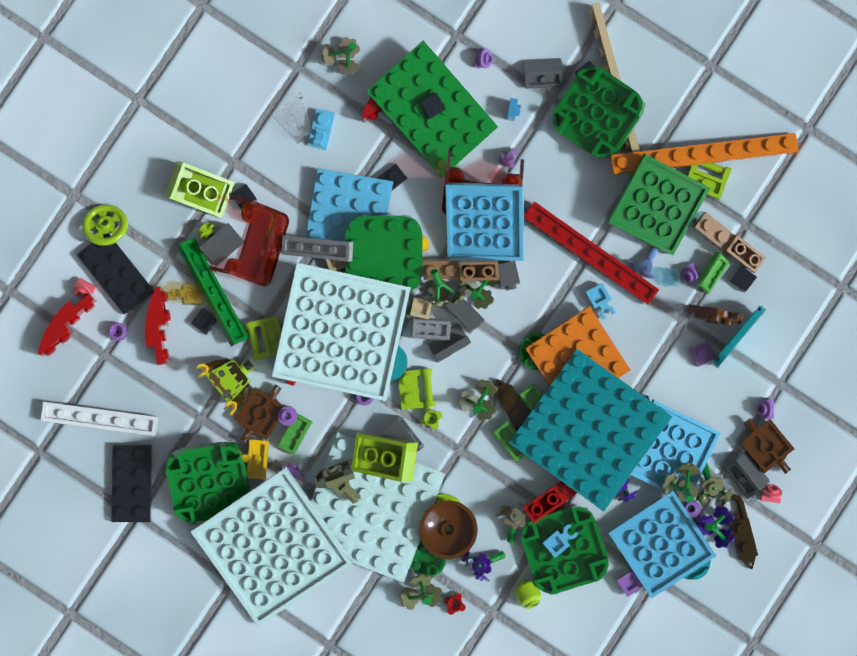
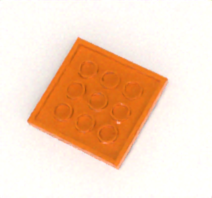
(579, 332)

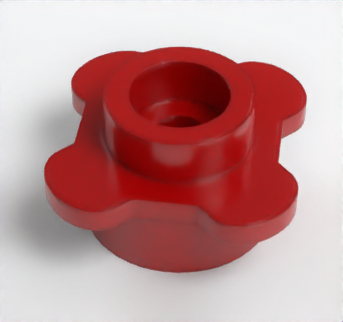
(459, 606)

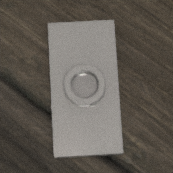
(431, 330)

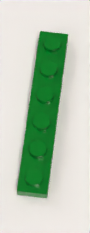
(212, 292)

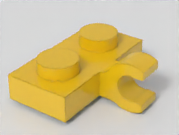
(257, 459)

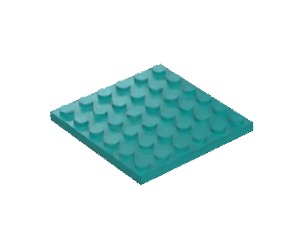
(590, 430)

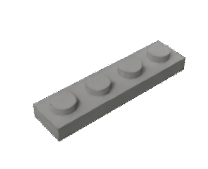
(317, 248)

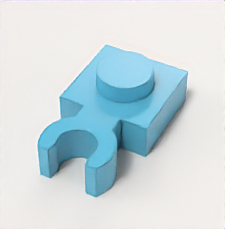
(599, 297)
(558, 542)

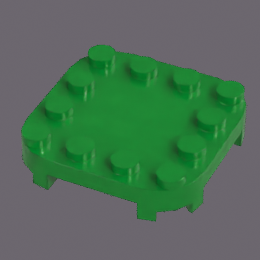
(598, 112)
(386, 249)
(205, 479)
(578, 564)

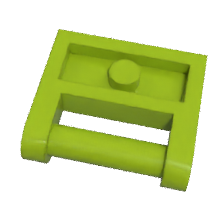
(715, 184)
(271, 335)
(410, 391)

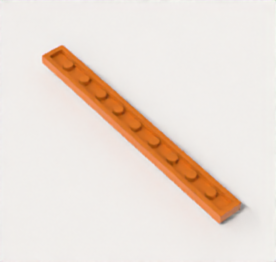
(709, 152)

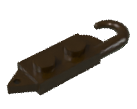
(511, 404)
(743, 533)

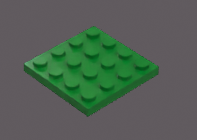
(658, 204)

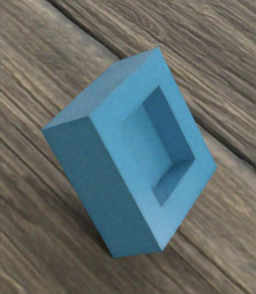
(514, 109)

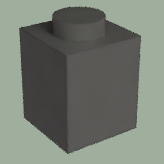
(508, 275)

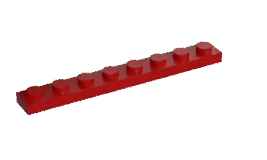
(591, 253)

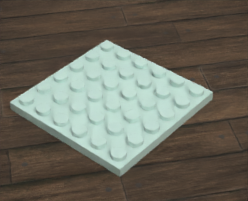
(341, 331)
(385, 522)
(272, 546)

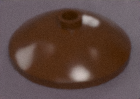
(448, 544)

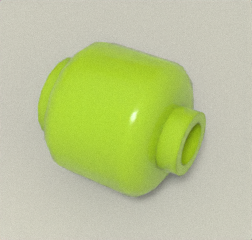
(527, 594)

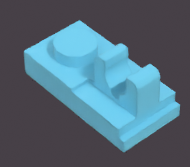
(321, 129)

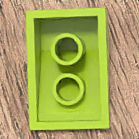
(199, 189)
(384, 457)

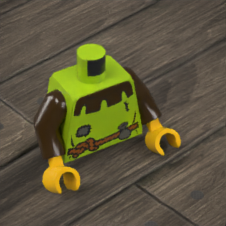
(229, 380)

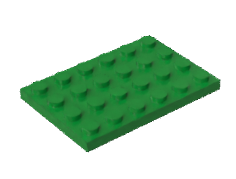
(453, 130)

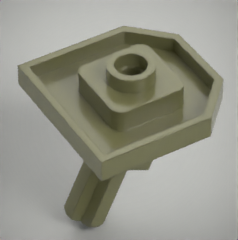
(338, 478)

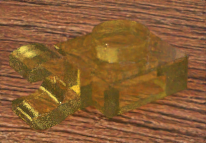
(188, 294)

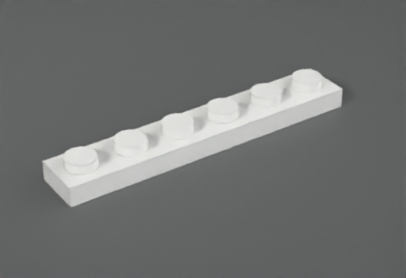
(99, 418)

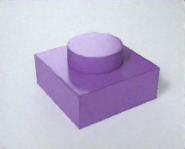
(702, 354)
(294, 470)
(629, 583)

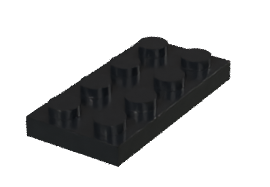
(116, 274)
(131, 483)

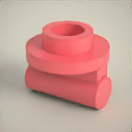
(83, 288)
(771, 493)

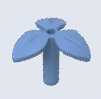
(646, 266)

